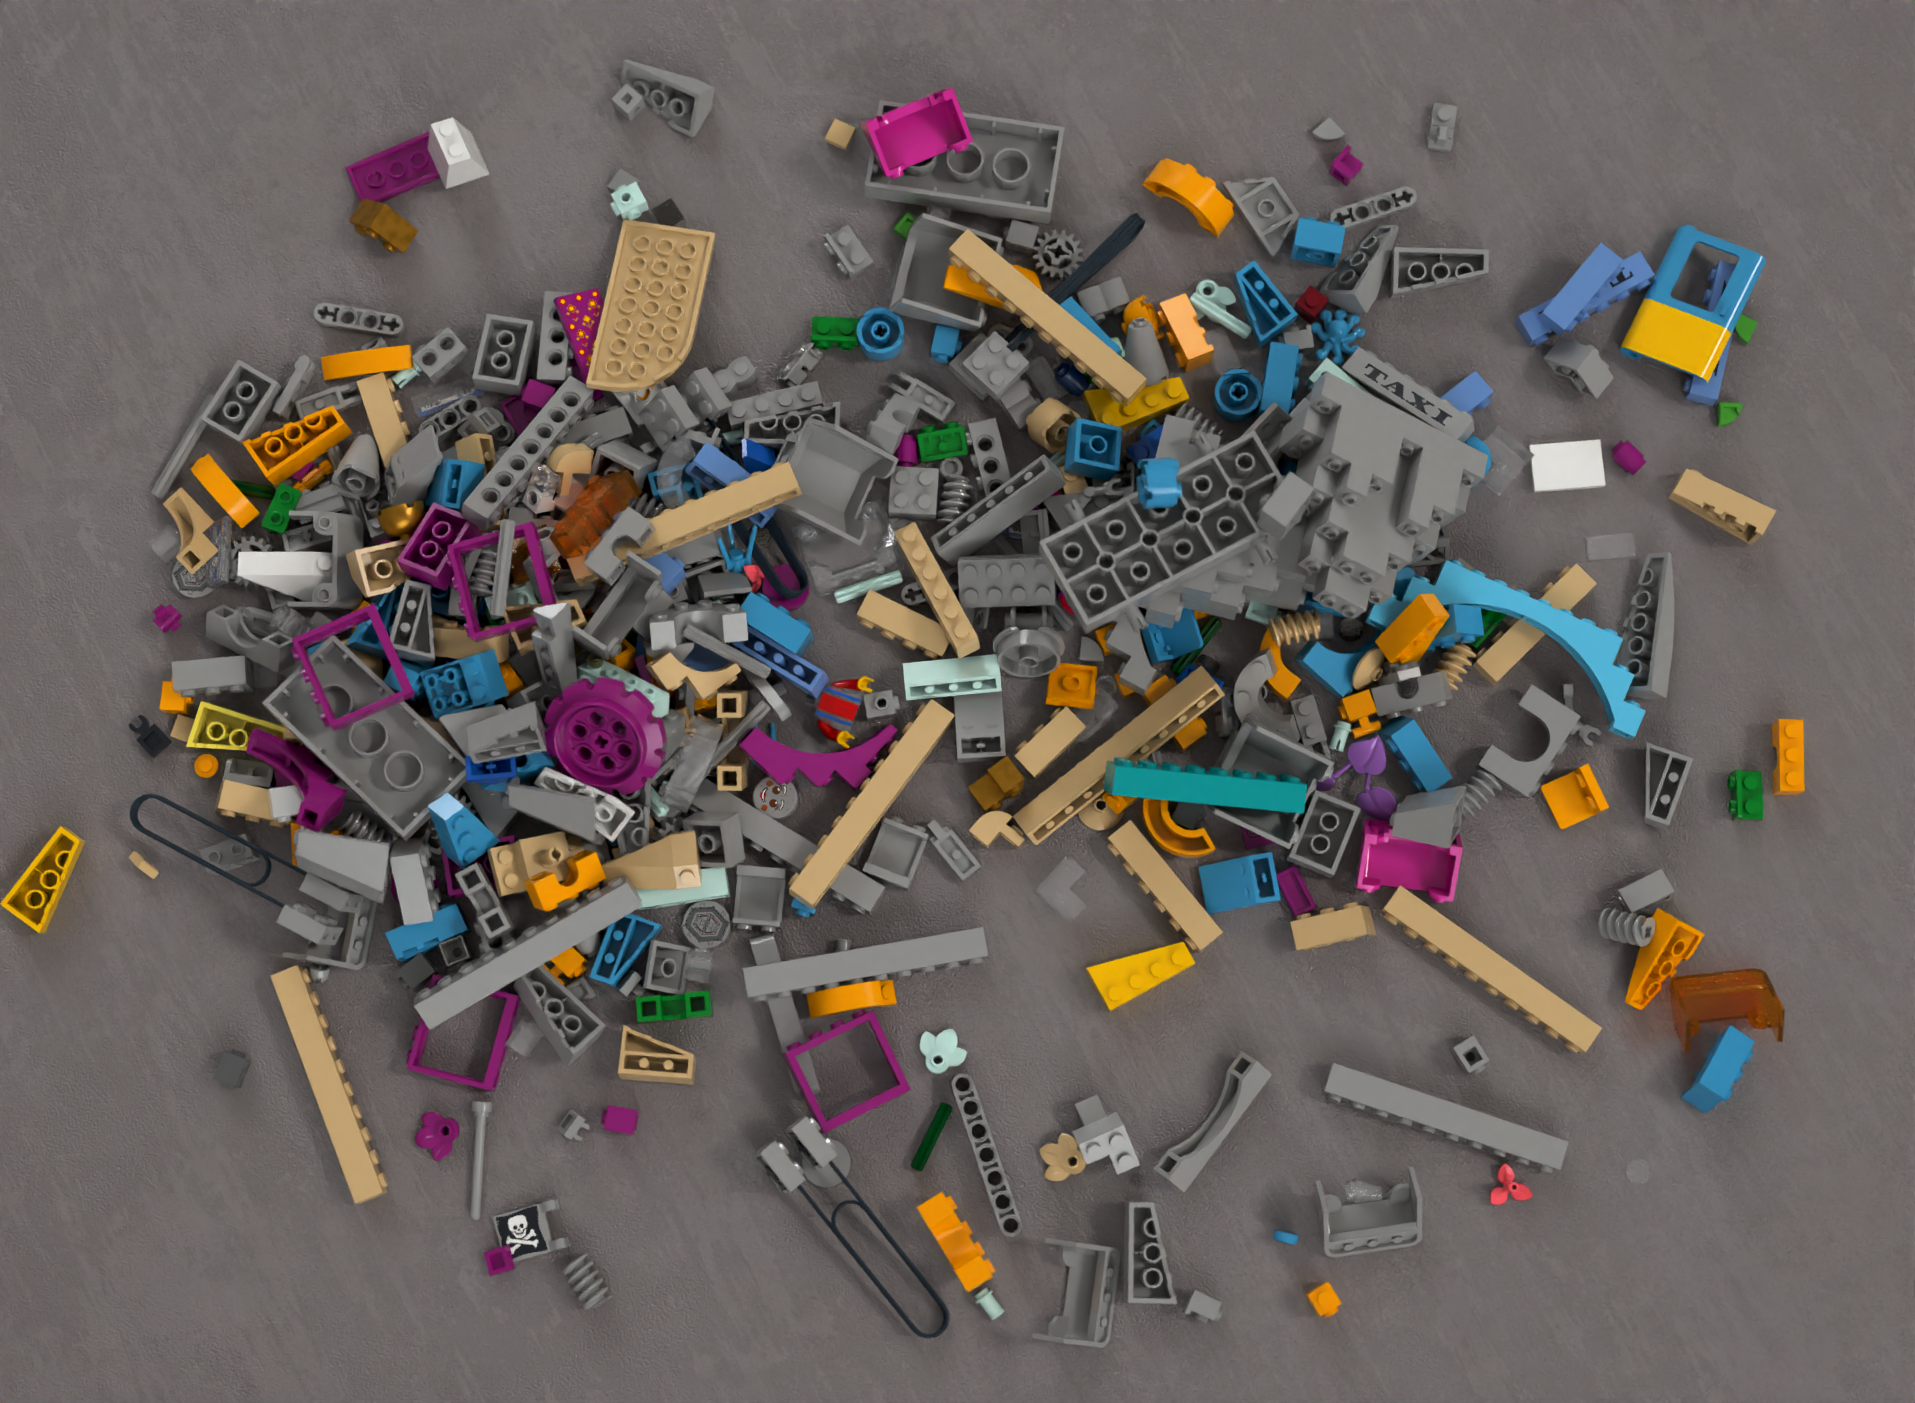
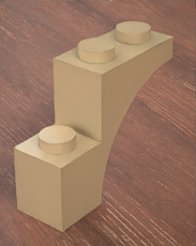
(191, 522)
(669, 674)

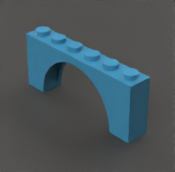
(1336, 669)

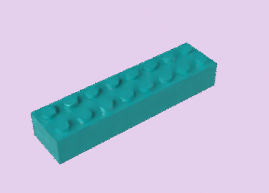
(1205, 787)

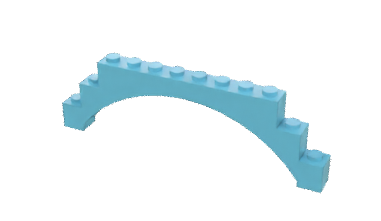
(1588, 644)

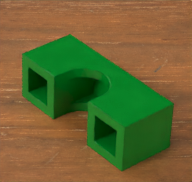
(675, 1007)

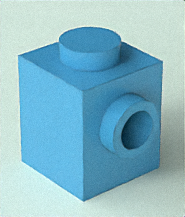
(945, 344)

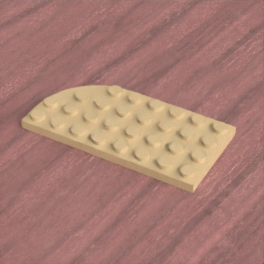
(650, 305)

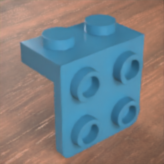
(1168, 644)

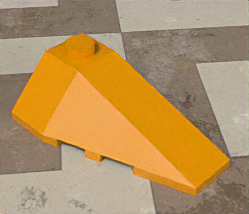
(958, 282)
(1668, 947)

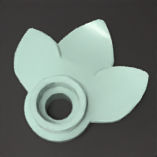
(1220, 296)
(943, 1047)

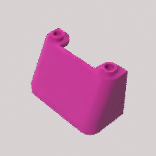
(917, 132)
(1406, 862)

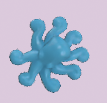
(1336, 335)

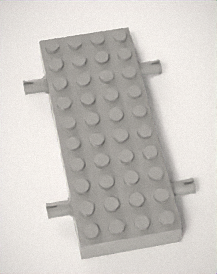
(1134, 554)

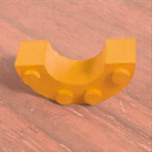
(1193, 192)
(1170, 836)
(955, 1241)

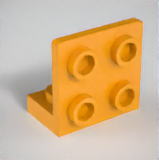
(1574, 797)

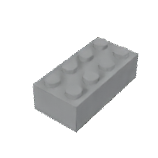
(1005, 581)

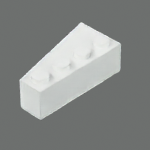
(286, 801)

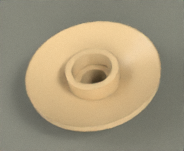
(1368, 669)
(1099, 819)

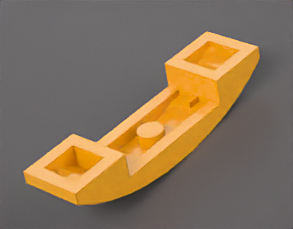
(367, 362)

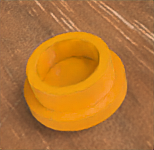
(206, 765)

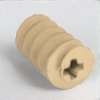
(1295, 628)
(1454, 662)

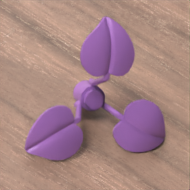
(1369, 758)

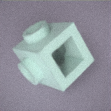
(628, 201)

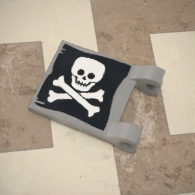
(528, 1231)

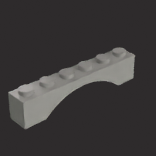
(1241, 1086)

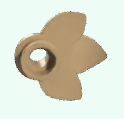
(1059, 1157)

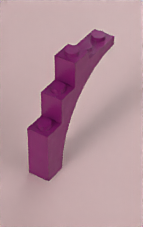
(848, 764)
(314, 781)

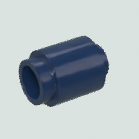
(1071, 379)

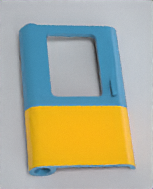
(1683, 333)

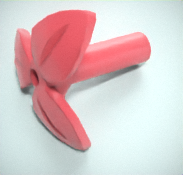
(754, 574)
(1518, 1191)

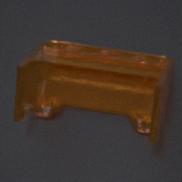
(1722, 998)

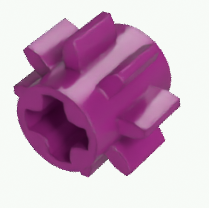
(167, 618)

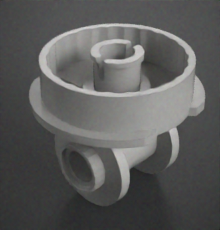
(1028, 644)

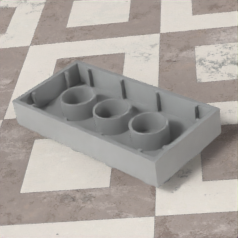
(1002, 173)
(385, 759)

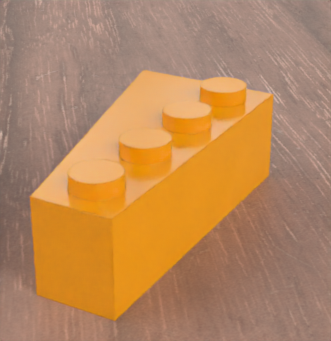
(297, 443)

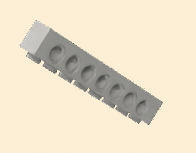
(516, 457)

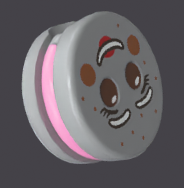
(775, 800)

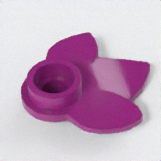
(434, 1137)

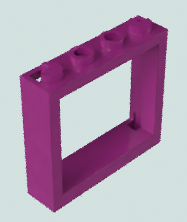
(461, 582)
(335, 627)
(818, 1038)
(499, 1050)

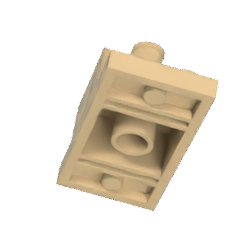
(531, 856)

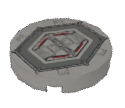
(193, 584)
(706, 924)

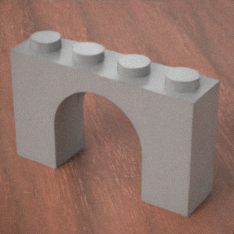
(1558, 723)

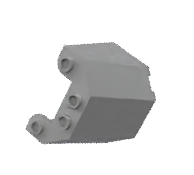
(921, 273)
(834, 477)
(1265, 750)
(559, 809)
(347, 861)

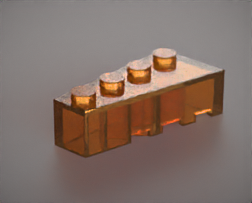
(593, 512)

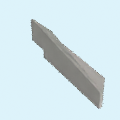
(555, 646)

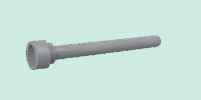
(481, 1111)

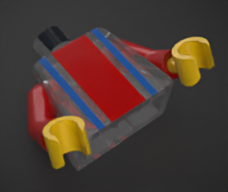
(839, 708)

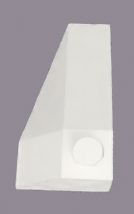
(287, 572)
(610, 812)

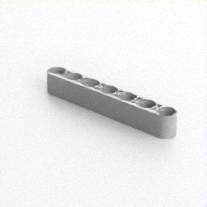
(785, 1013)
(986, 1142)

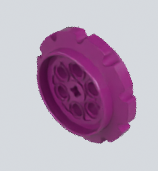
(605, 735)

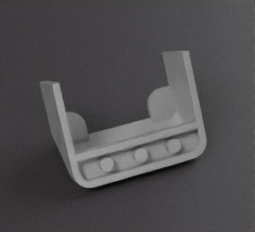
(347, 537)
(620, 609)
(352, 944)
(1372, 1224)
(1088, 1294)

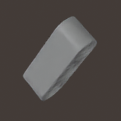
(457, 410)

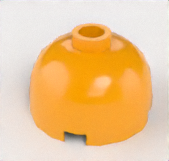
(1139, 309)

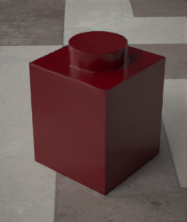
(1310, 304)

